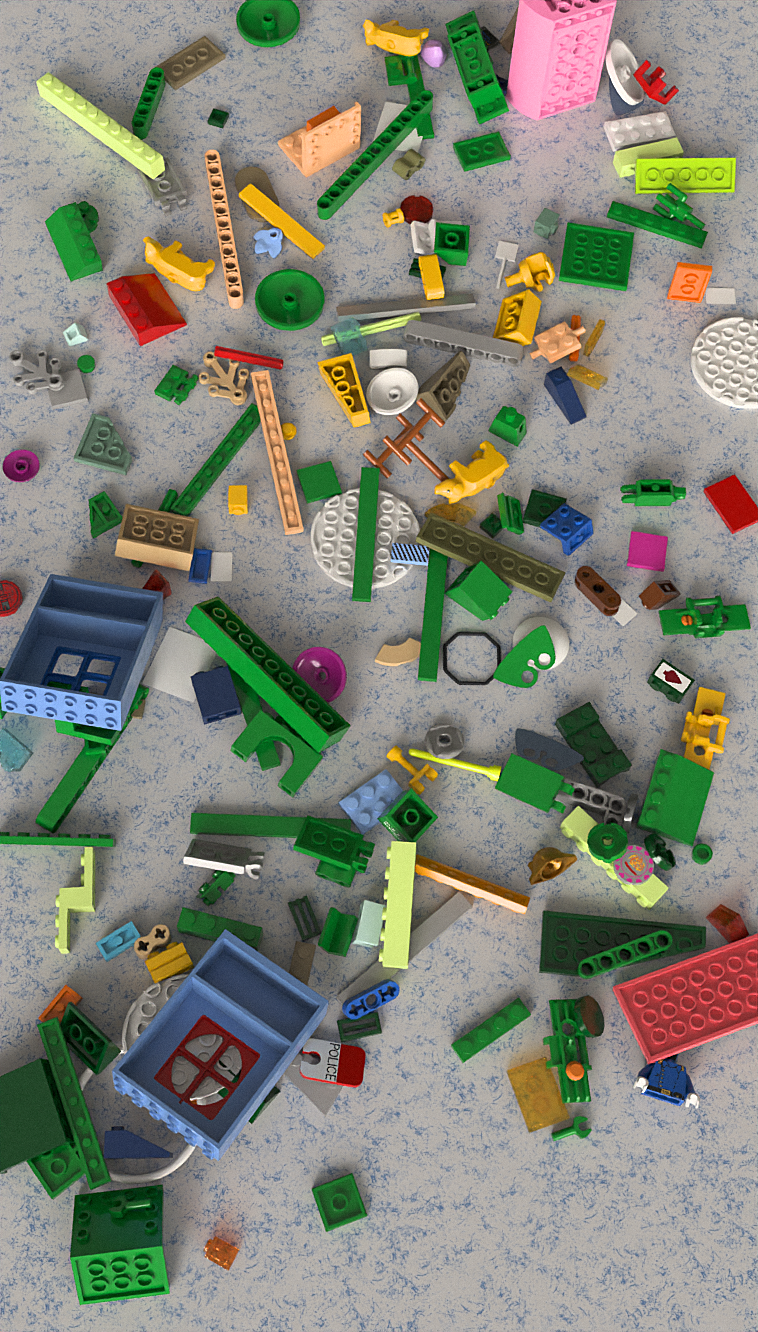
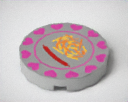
(634, 866)

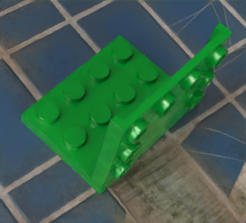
(118, 1255)

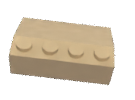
(157, 537)

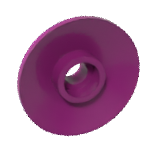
(21, 459)

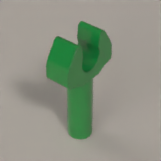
(572, 1130)
(121, 1205)

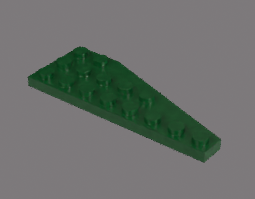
(574, 937)

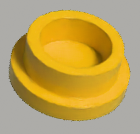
(288, 431)

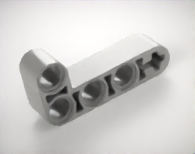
(586, 802)

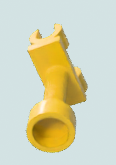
(395, 755)

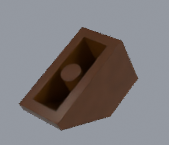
(658, 594)

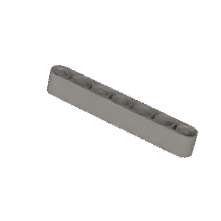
(469, 343)

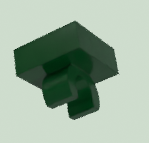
(491, 525)

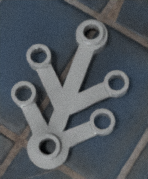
(53, 381)

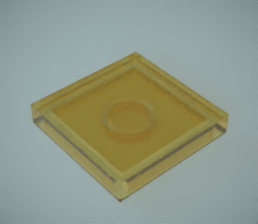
(587, 376)

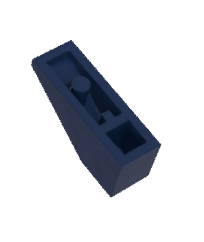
(564, 394)
(127, 1145)

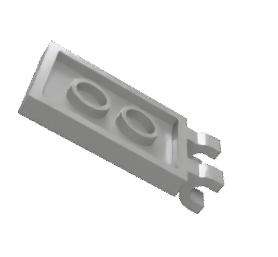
(165, 188)
(223, 857)

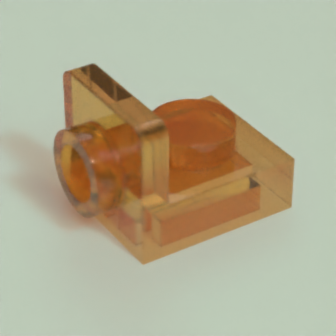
(220, 1252)

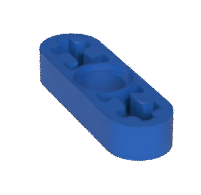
(362, 996)

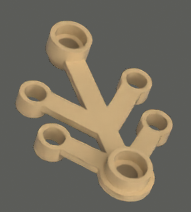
(225, 379)

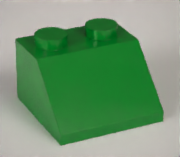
(452, 243)

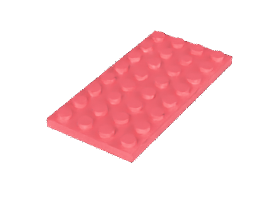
(693, 1000)

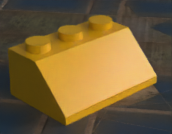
(518, 318)

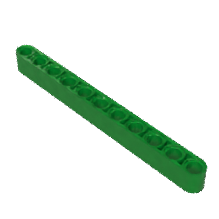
(374, 155)

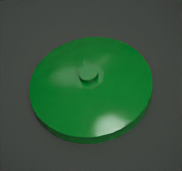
(268, 22)
(289, 299)

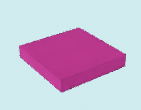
(647, 551)

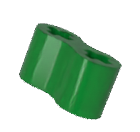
(335, 873)

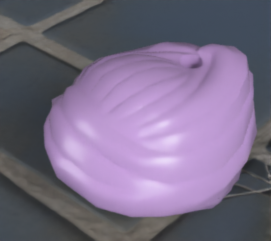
(434, 53)

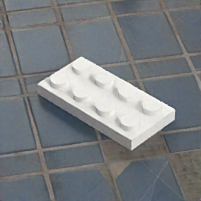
(638, 130)

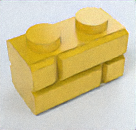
(169, 962)

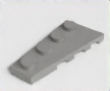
(317, 1092)

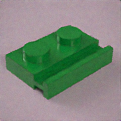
(510, 513)

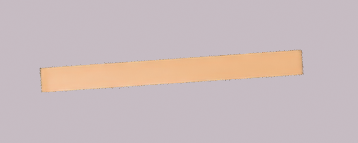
(224, 229)

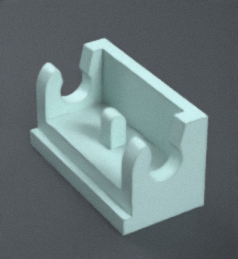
(369, 924)

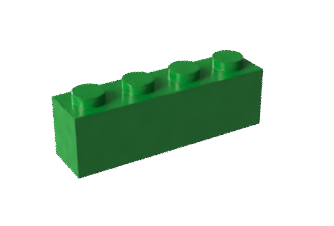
(211, 927)

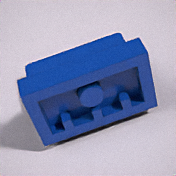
(569, 527)

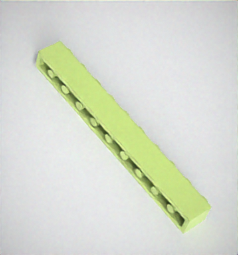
(101, 125)

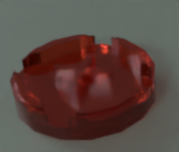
(416, 209)

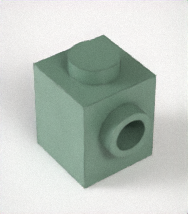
(546, 223)

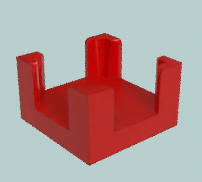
(653, 84)

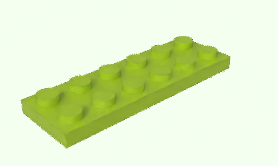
(686, 174)

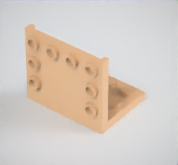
(324, 143)

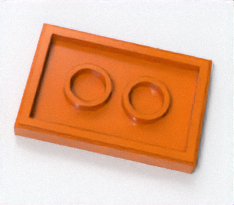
(689, 282)

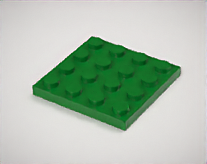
(596, 256)

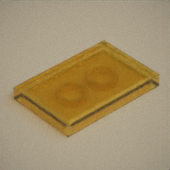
(537, 1095)

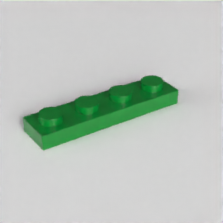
(490, 1030)

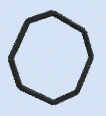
(469, 634)

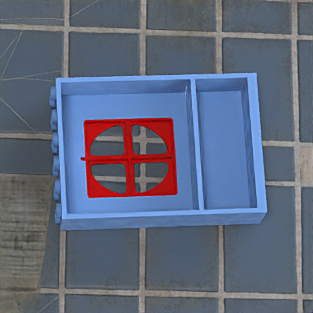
(248, 1005)

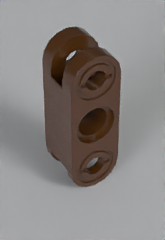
(589, 580)

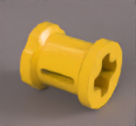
(393, 217)

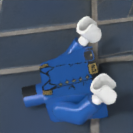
(667, 1082)

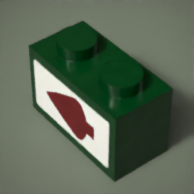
(670, 681)

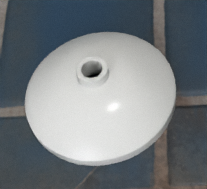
(389, 385)
(557, 634)

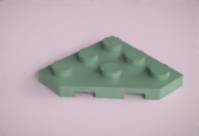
(103, 447)

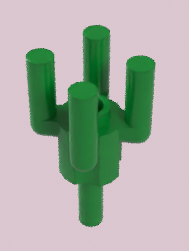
(678, 208)

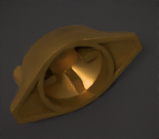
(549, 864)

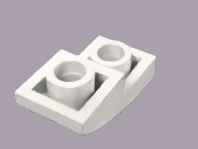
(388, 358)

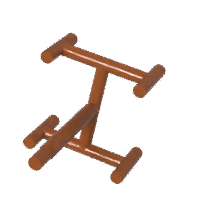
(404, 440)

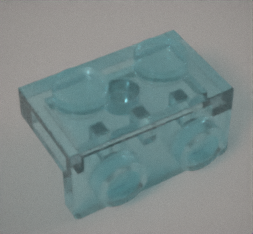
(349, 337)
(12, 752)

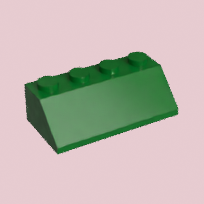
(73, 242)

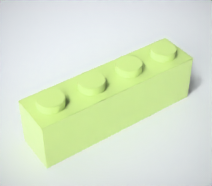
(625, 159)

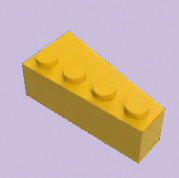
(344, 384)

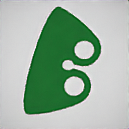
(527, 649)

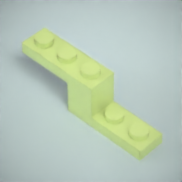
(75, 900)

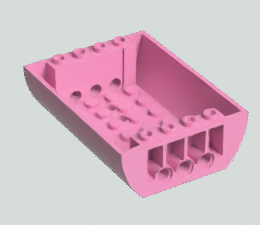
(558, 54)

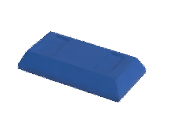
(200, 566)

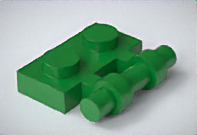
(172, 382)

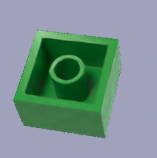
(407, 817)

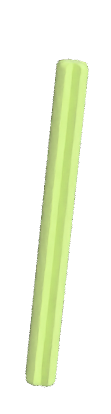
(377, 327)

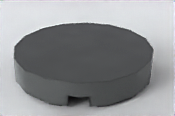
(630, 811)

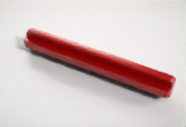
(248, 357)

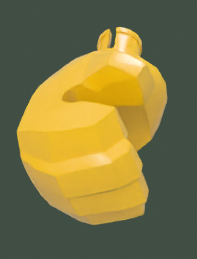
(532, 270)

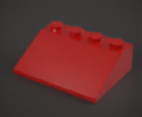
(145, 306)

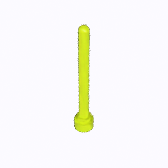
(491, 771)

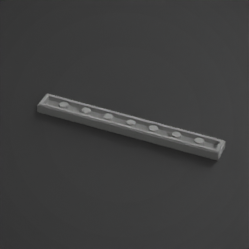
(405, 307)
(419, 940)

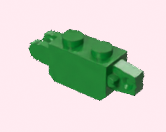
(652, 492)

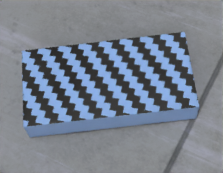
(409, 554)

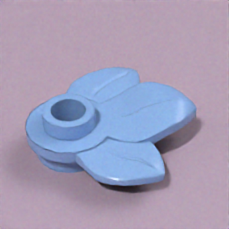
(266, 242)

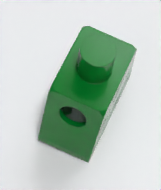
(509, 425)

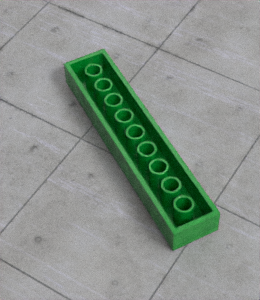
(267, 674)

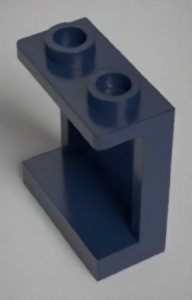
(215, 694)

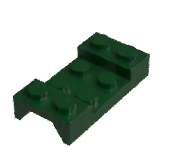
(589, 738)

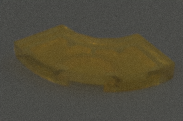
(453, 512)

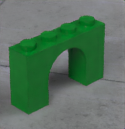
(264, 729)

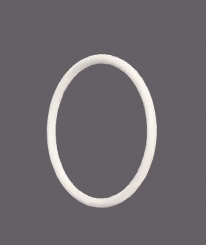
(149, 1177)

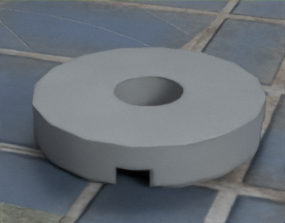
(442, 750)

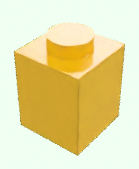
(238, 499)

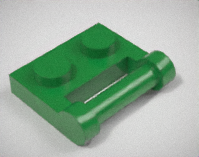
(395, 71)

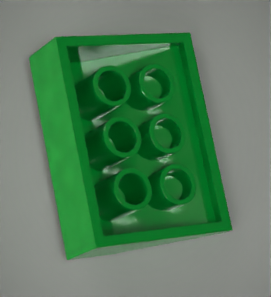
(675, 798)

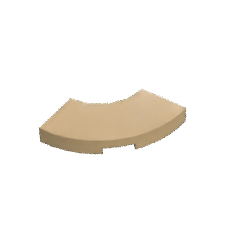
(399, 654)

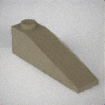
(444, 386)

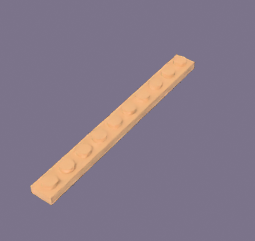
(277, 452)

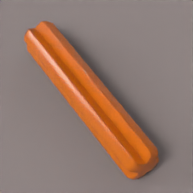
(575, 324)

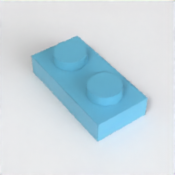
(118, 941)

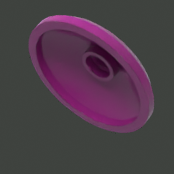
(313, 663)

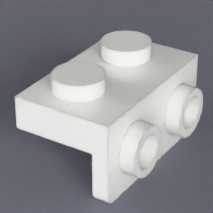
(423, 237)

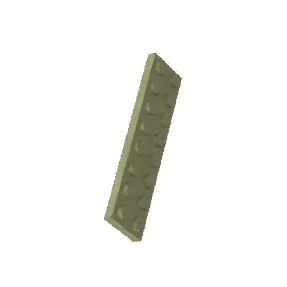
(504, 561)

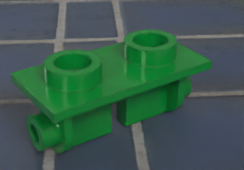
(209, 890)

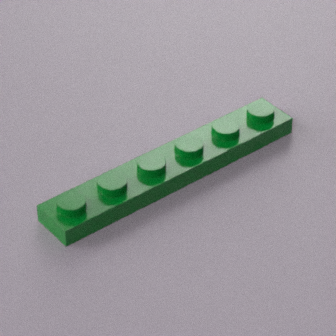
(657, 224)
(63, 839)

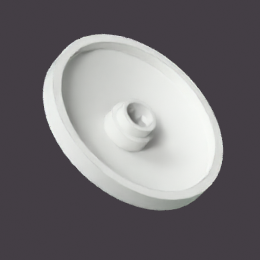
(621, 67)

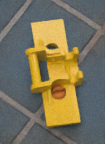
(697, 726)

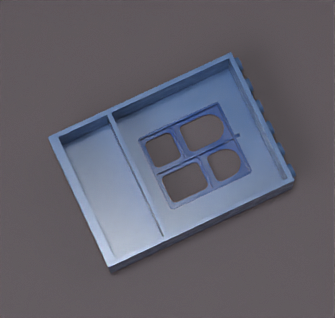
(86, 622)

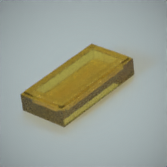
(594, 337)

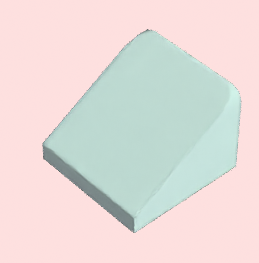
(75, 334)

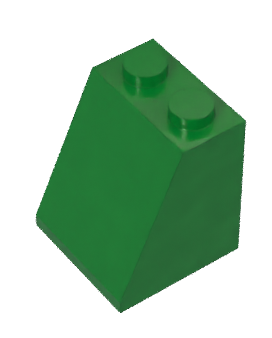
(479, 591)

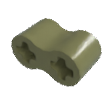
(408, 164)

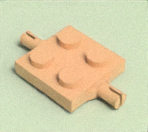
(557, 342)

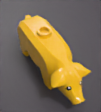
(394, 37)
(176, 265)
(478, 475)

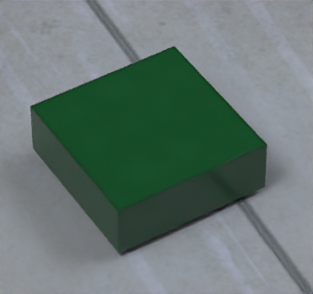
(218, 118)

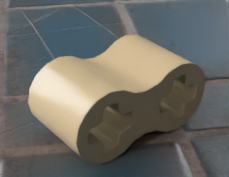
(152, 941)

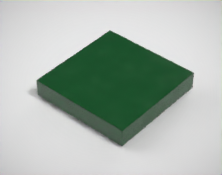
(541, 506)

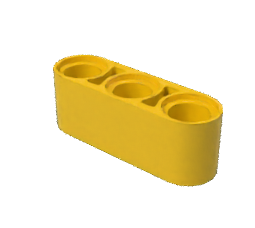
(431, 277)

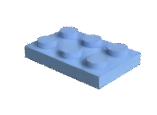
(370, 801)

